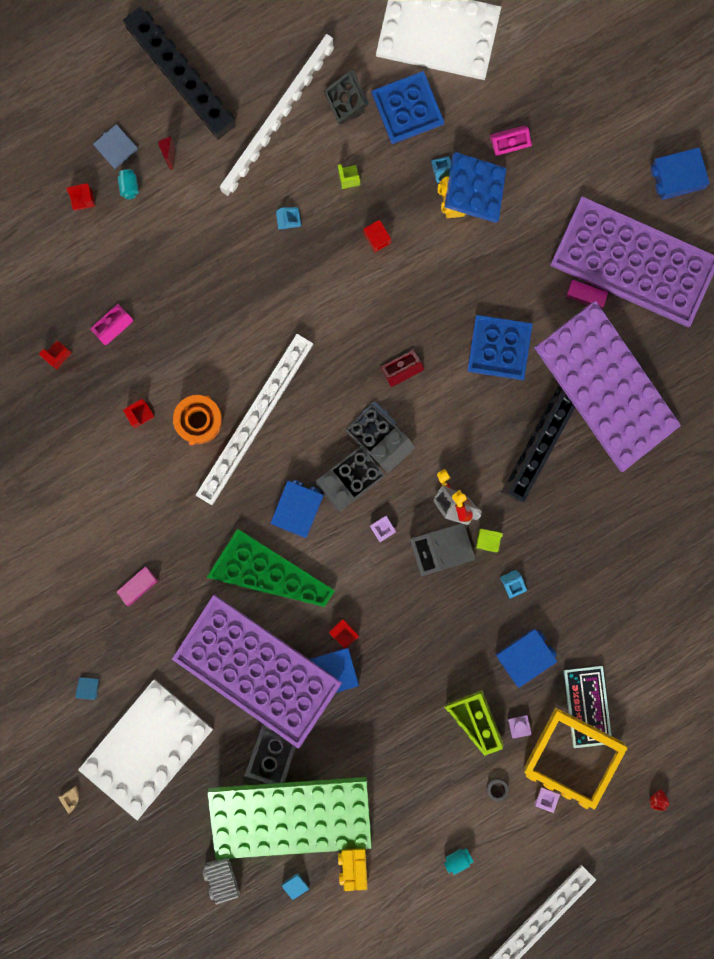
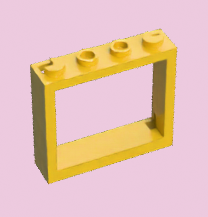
(568, 793)

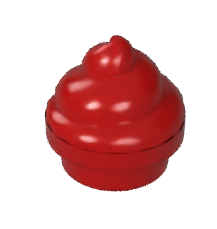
(659, 801)

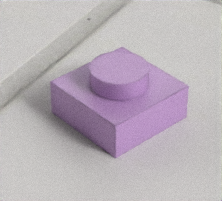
(382, 529)
(519, 726)
(547, 799)

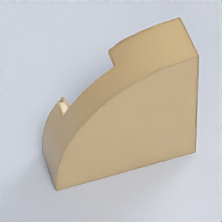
(70, 799)

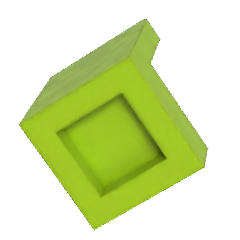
(348, 176)
(488, 540)

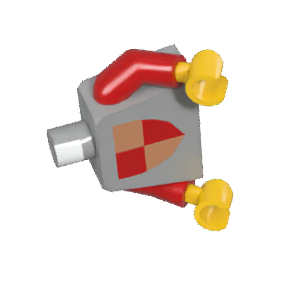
(453, 503)

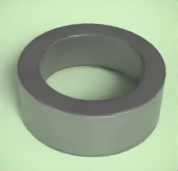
(489, 787)

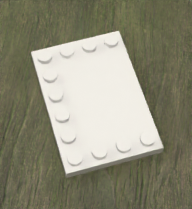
(440, 34)
(145, 749)

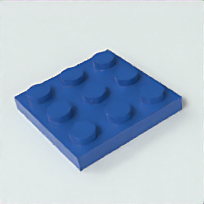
(407, 107)
(475, 187)
(499, 347)

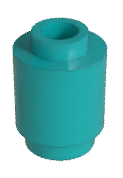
(128, 184)
(458, 861)

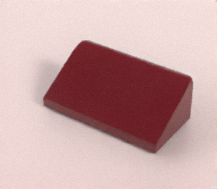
(168, 151)
(402, 368)

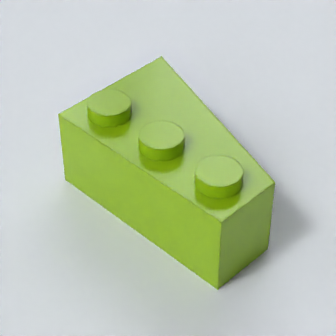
(477, 721)

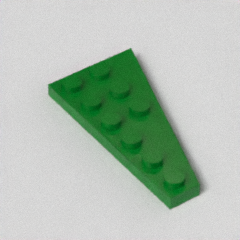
(259, 568)

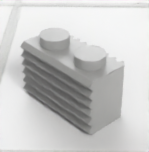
(221, 880)

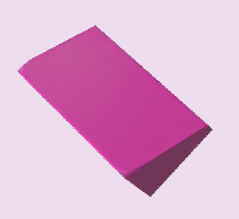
(510, 140)
(586, 294)
(111, 324)
(137, 586)

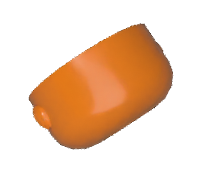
(194, 404)

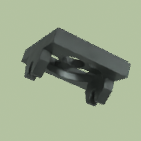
(340, 85)

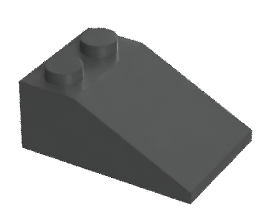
(269, 759)

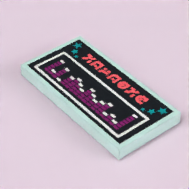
(587, 702)

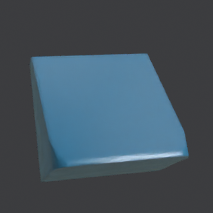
(441, 168)
(288, 217)
(513, 583)
(87, 688)
(295, 886)

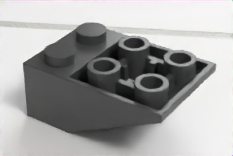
(387, 446)
(350, 479)
(442, 549)

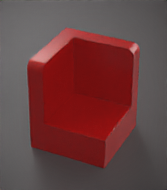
(81, 196)
(377, 236)
(56, 354)
(138, 413)
(344, 633)

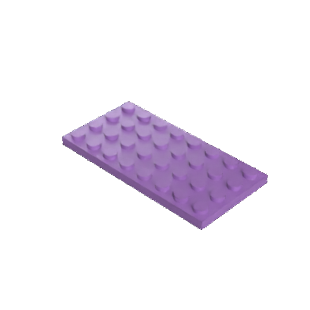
(635, 262)
(607, 386)
(257, 671)

